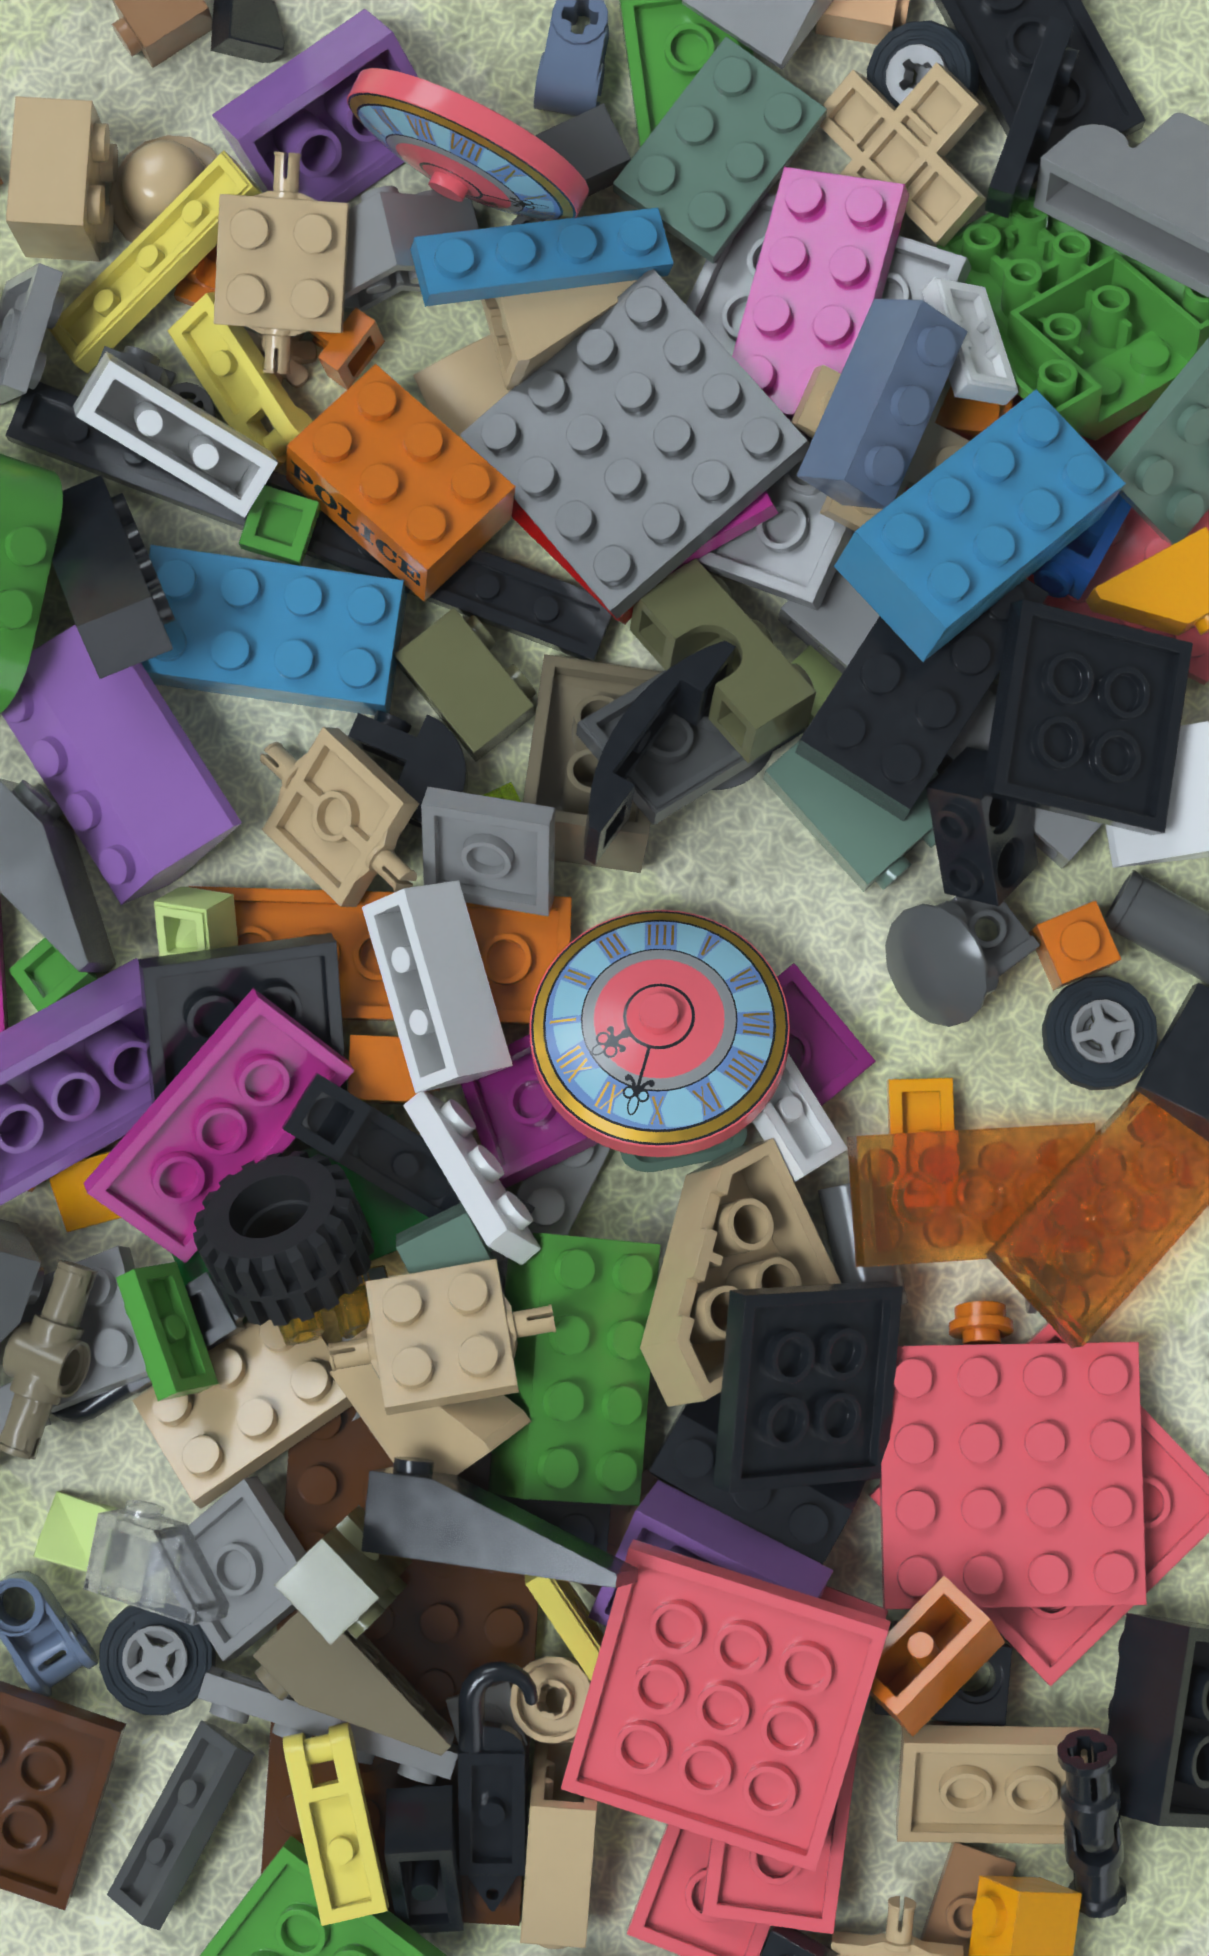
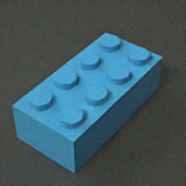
(978, 525)
(278, 631)

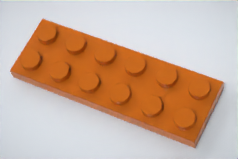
(511, 943)

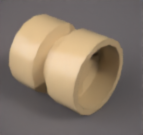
(561, 1699)

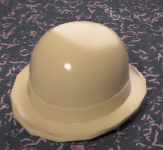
(154, 178)

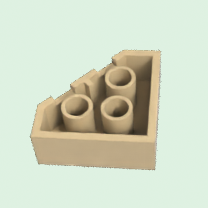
(731, 1231)

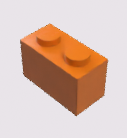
(932, 1655)

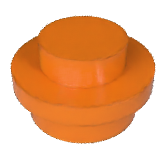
(980, 1323)

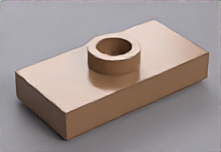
(952, 1905)

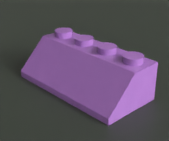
(118, 767)
(72, 1079)

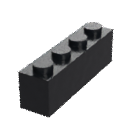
(109, 579)

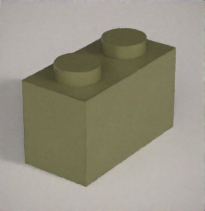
(466, 682)

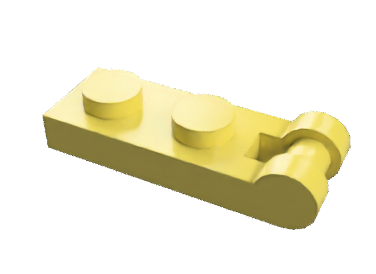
(234, 378)
(336, 1826)

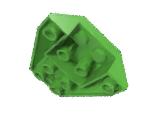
(1080, 316)

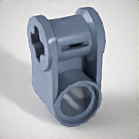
(573, 63)
(43, 1636)

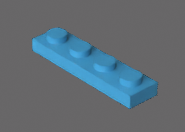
(540, 256)

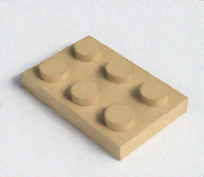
(261, 1408)
(981, 1785)

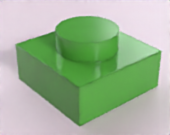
(280, 525)
(48, 975)

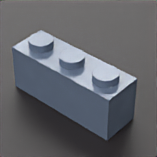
(882, 403)

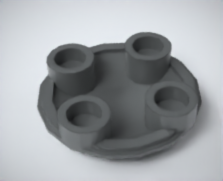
(938, 964)

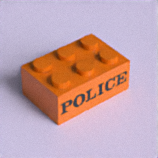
(399, 482)

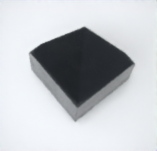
(247, 29)

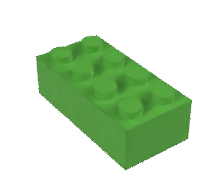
(586, 1379)

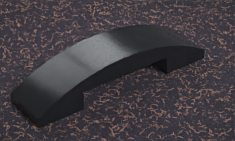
(680, 690)
(373, 1147)

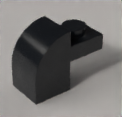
(428, 759)

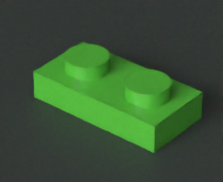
(166, 1331)

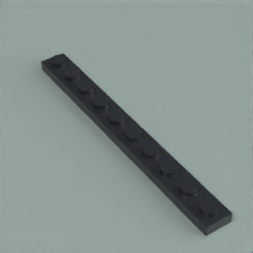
(485, 586)

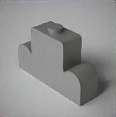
(1139, 198)

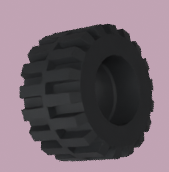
(284, 1238)

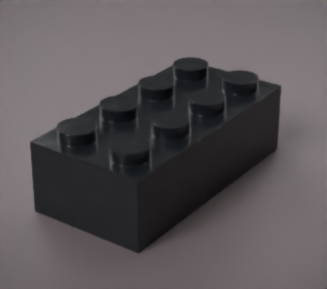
(899, 715)

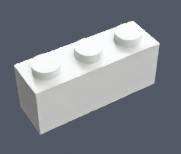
(174, 434)
(436, 985)

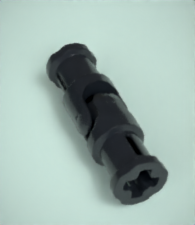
(1093, 1822)

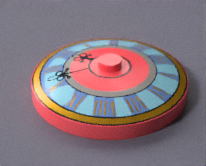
(466, 147)
(659, 1033)

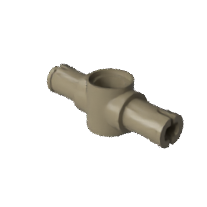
(46, 1359)

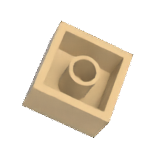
(60, 179)

